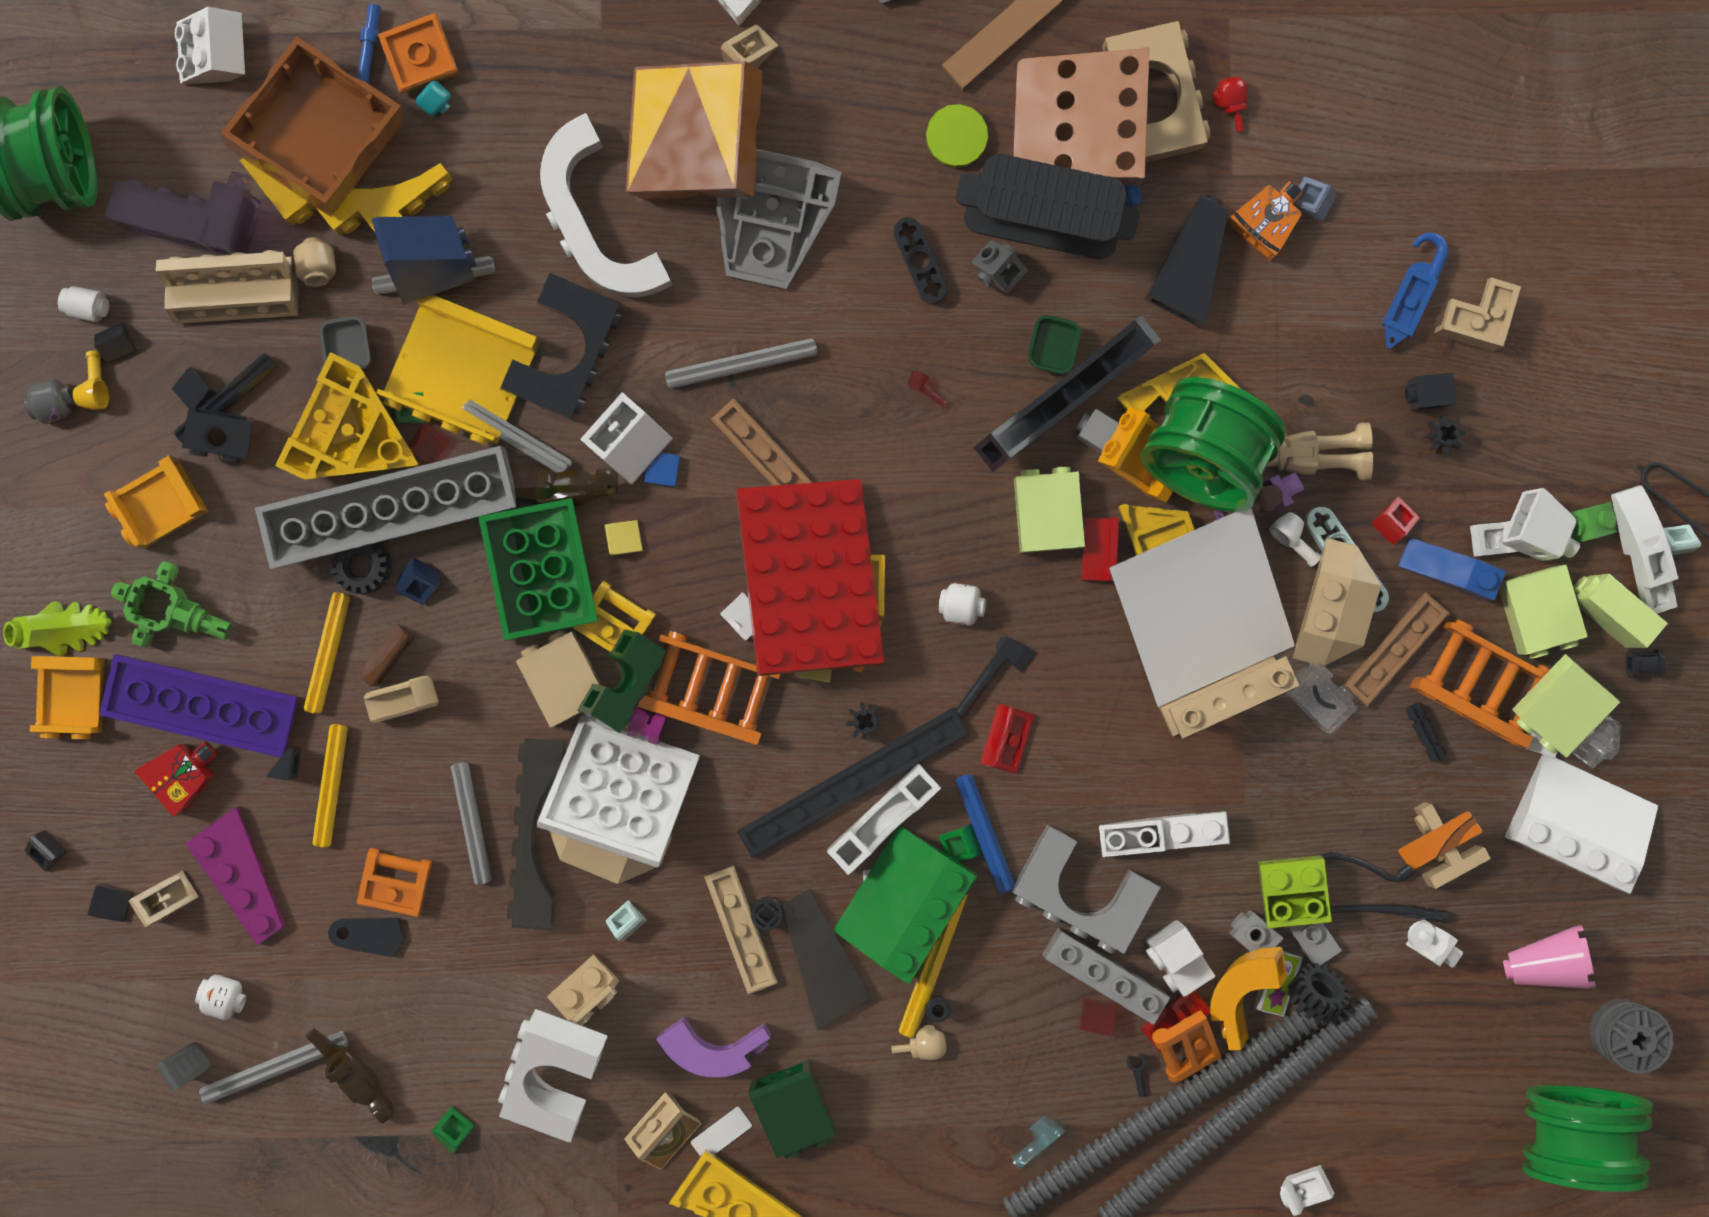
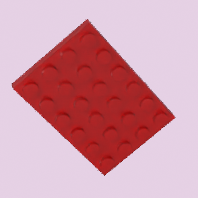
(809, 577)

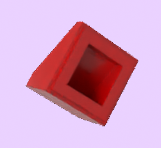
(1395, 520)

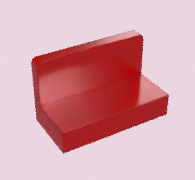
(1099, 548)

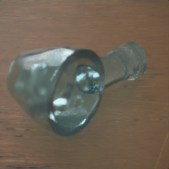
(1044, 1133)

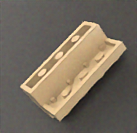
(229, 287)

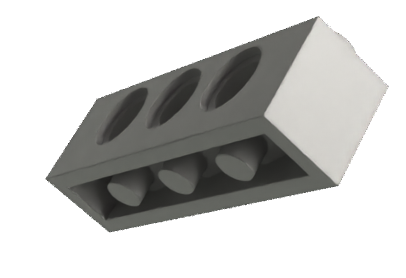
(1105, 976)

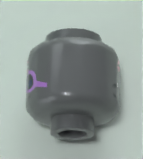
(49, 401)

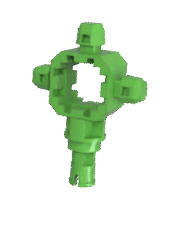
(181, 614)

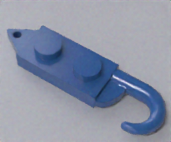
(1414, 292)

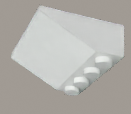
(1584, 823)

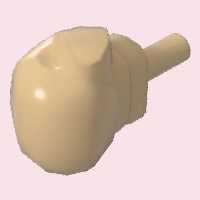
(926, 1045)

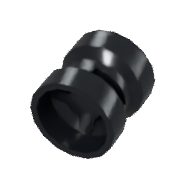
(769, 908)

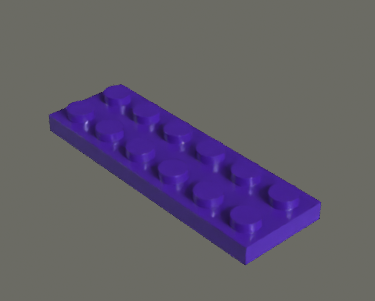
(199, 705)

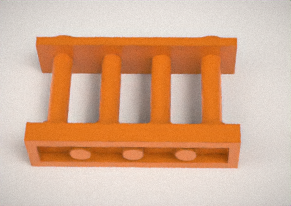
(1459, 700)
(687, 709)

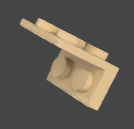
(583, 990)

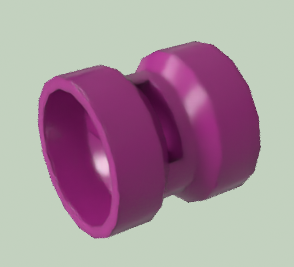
(646, 725)

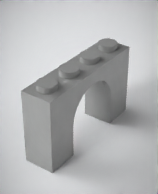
(1111, 925)

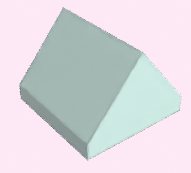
(1682, 539)
(625, 921)

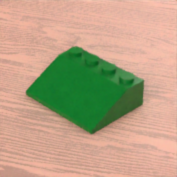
(537, 569)
(905, 904)

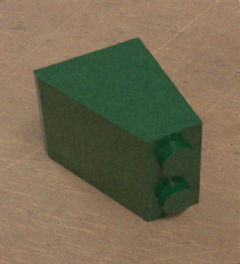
(792, 1110)

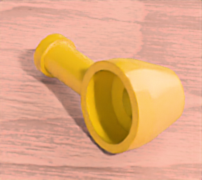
(93, 392)

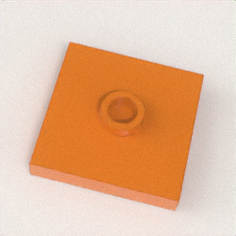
(418, 53)

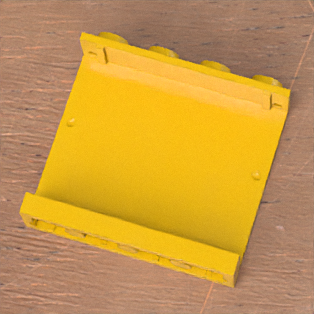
(457, 359)

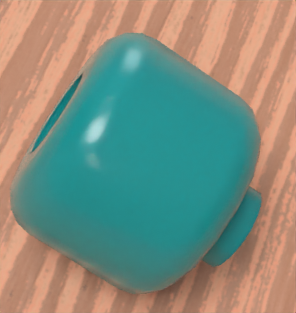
(434, 99)

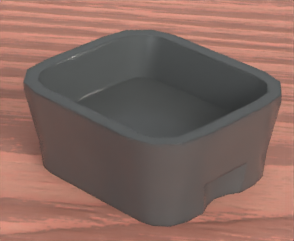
(347, 339)

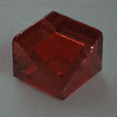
(1097, 1016)

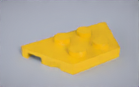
(1153, 526)

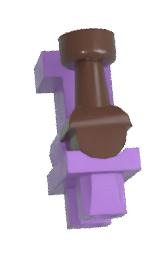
(1273, 495)

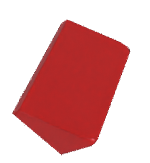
(1007, 738)

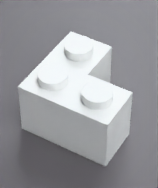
(1180, 957)

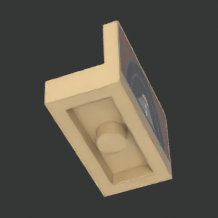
(661, 1132)

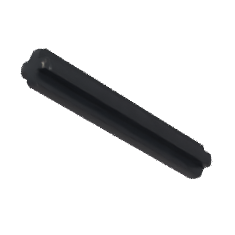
(235, 389)

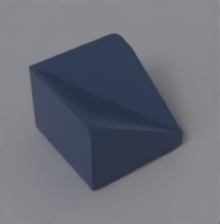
(418, 581)

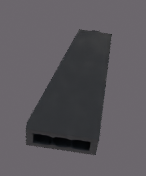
(1190, 267)

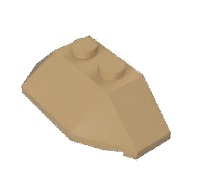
(1338, 605)
(599, 861)

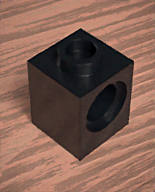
(1430, 391)

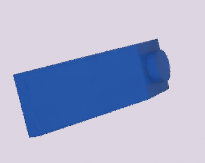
(1452, 569)

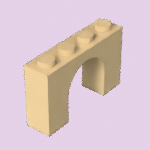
(1184, 129)

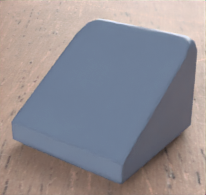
(1315, 198)

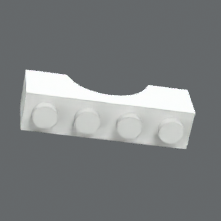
(883, 818)

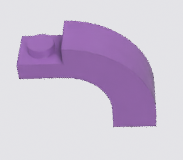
(707, 1059)

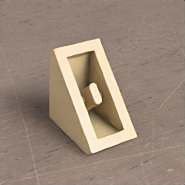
(749, 46)
(163, 899)

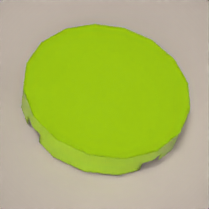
(956, 136)

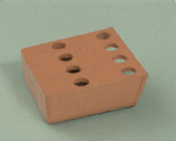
(1085, 112)

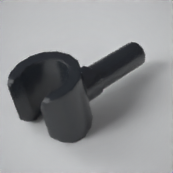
(1138, 1074)

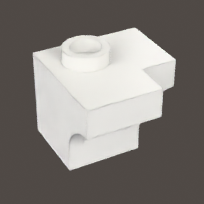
(738, 616)

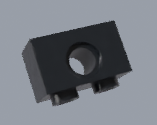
(237, 429)

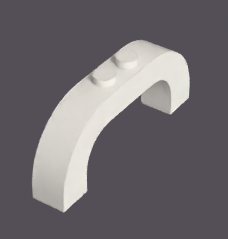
(560, 157)

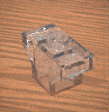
(1600, 743)

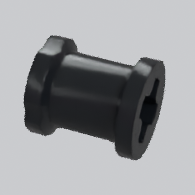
(1645, 663)

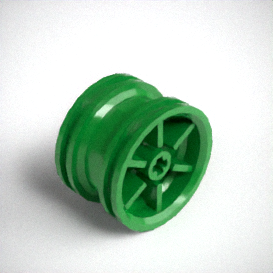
(45, 155)
(1587, 1138)

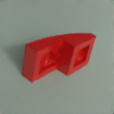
(1175, 1012)

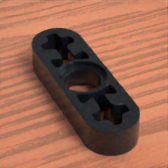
(937, 278)

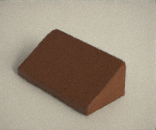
(386, 655)

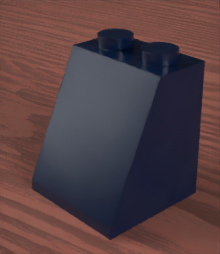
(424, 254)

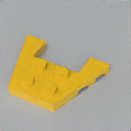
(1163, 384)

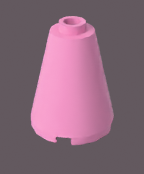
(1552, 962)

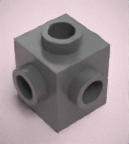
(999, 266)

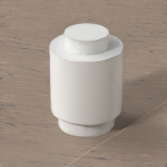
(83, 303)

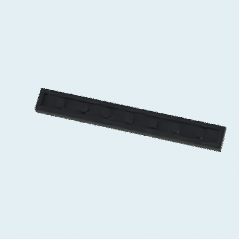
(852, 782)

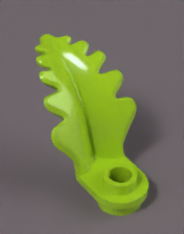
(57, 628)

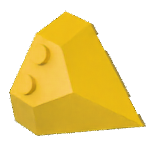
(343, 428)

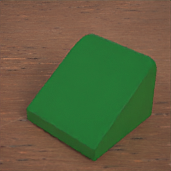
(961, 843)

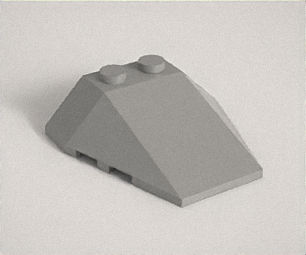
(772, 232)

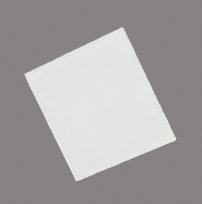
(1202, 606)

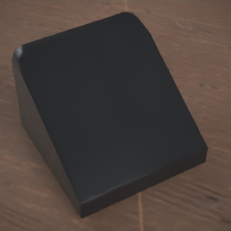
(193, 388)
(287, 765)
(110, 902)

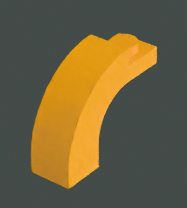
(1250, 972)

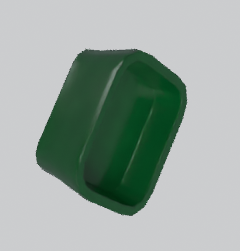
(1054, 344)

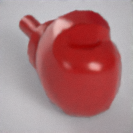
(1233, 97)

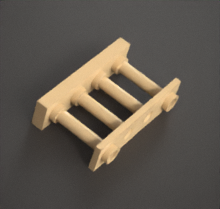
(1229, 696)

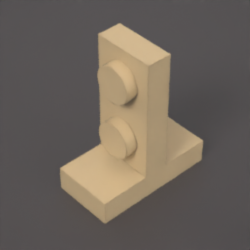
(1453, 862)

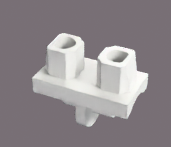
(1433, 943)

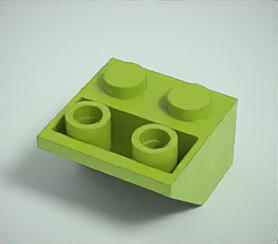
(1294, 891)

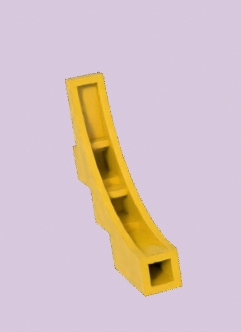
(388, 201)

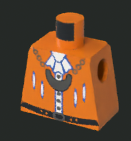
(1268, 219)

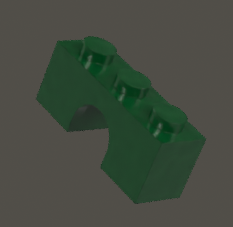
(638, 661)

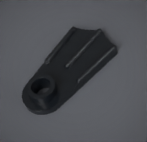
(368, 935)

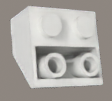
(210, 46)
(626, 438)

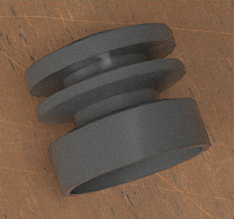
(1617, 1025)

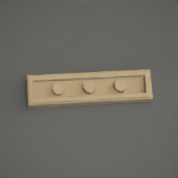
(740, 929)

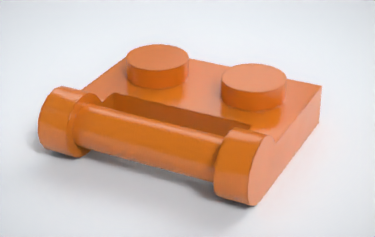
(391, 892)
(1196, 1043)

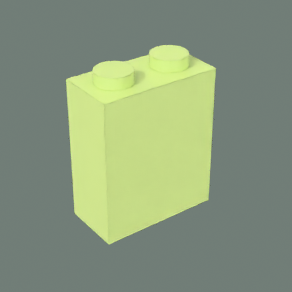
(1049, 510)
(1542, 611)
(1618, 611)
(1564, 707)

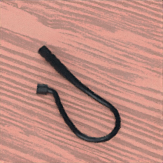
(1398, 909)

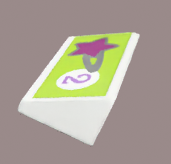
(1276, 1000)

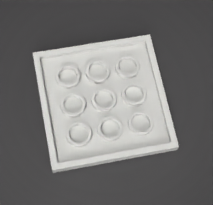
(618, 792)

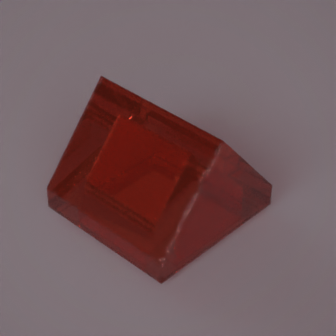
(427, 444)

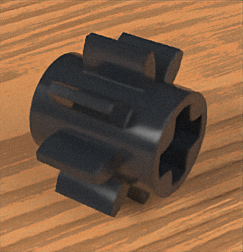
(1452, 436)
(866, 729)

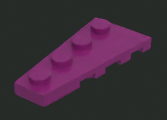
(234, 869)

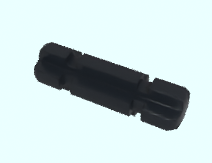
(1426, 731)

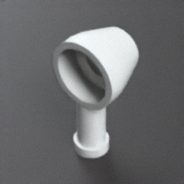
(1288, 532)

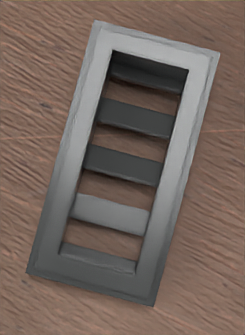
(184, 1066)

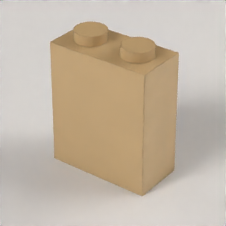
(558, 676)

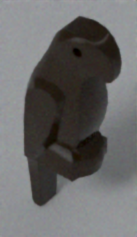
(569, 484)
(352, 1076)

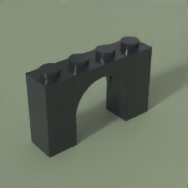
(594, 317)

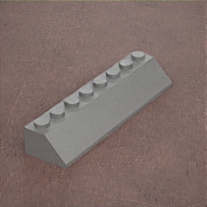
(386, 507)

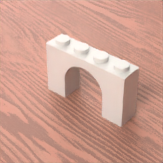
(555, 1043)

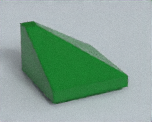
(452, 1129)

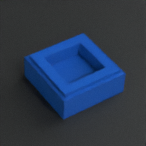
(663, 470)

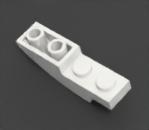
(1647, 545)
(1164, 833)

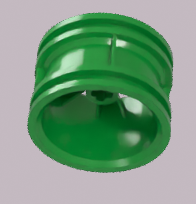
(1214, 444)

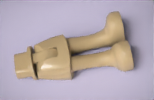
(1301, 452)

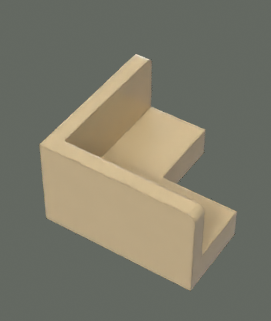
(1482, 325)

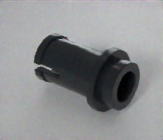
(938, 1016)

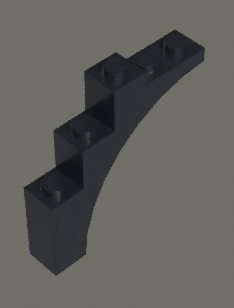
(1067, 394)

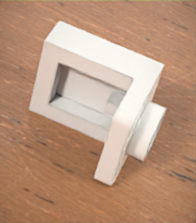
(1305, 1189)

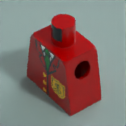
(179, 776)

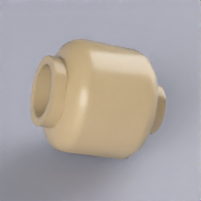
(314, 262)

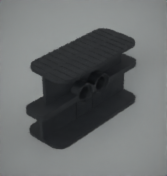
(1047, 206)

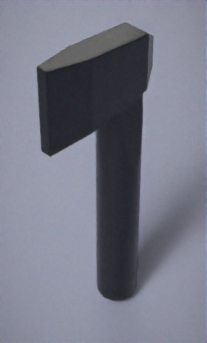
(1007, 649)

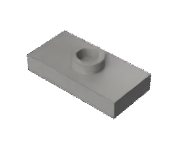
(1315, 942)

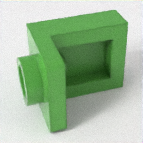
(1594, 522)

